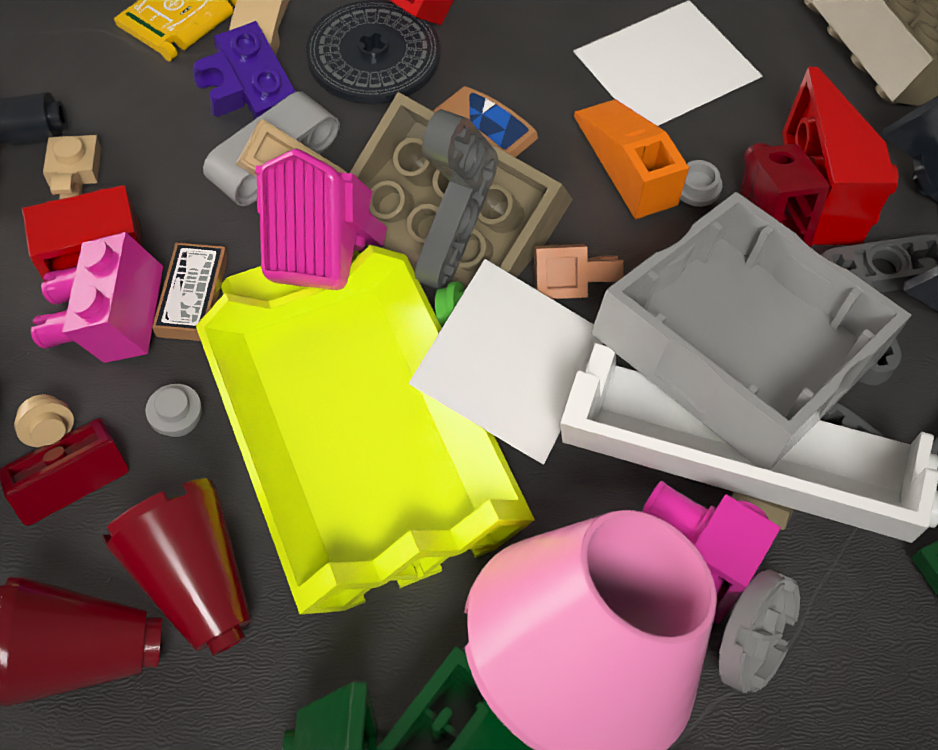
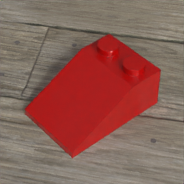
(847, 156)

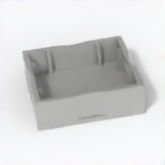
(748, 328)

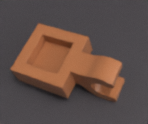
(566, 270)

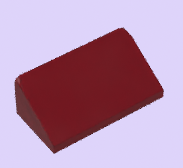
(62, 472)

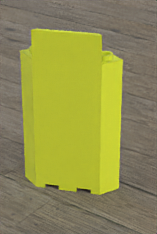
(342, 452)

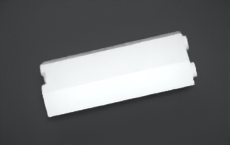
(827, 473)

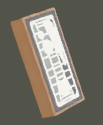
(189, 290)

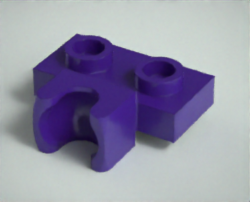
(243, 72)

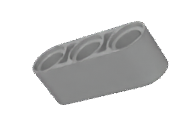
(297, 117)

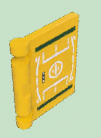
(169, 21)

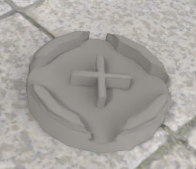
(753, 636)

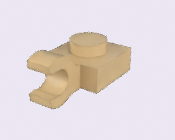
(71, 163)

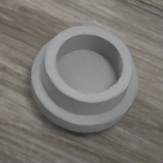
(701, 184)
(174, 410)

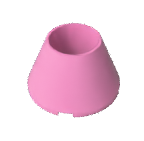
(593, 634)

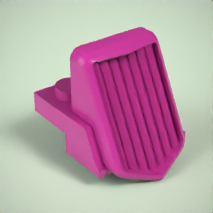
(312, 221)

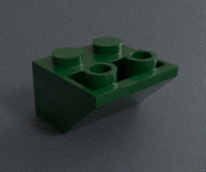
(451, 715)

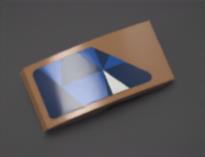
(493, 119)

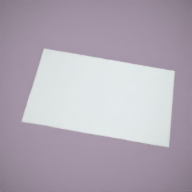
(667, 64)
(508, 360)

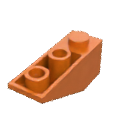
(635, 156)

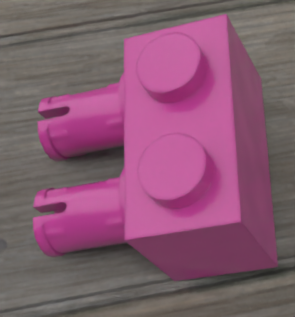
(109, 300)
(728, 538)

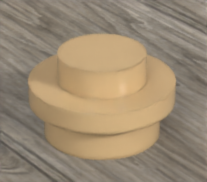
(43, 420)

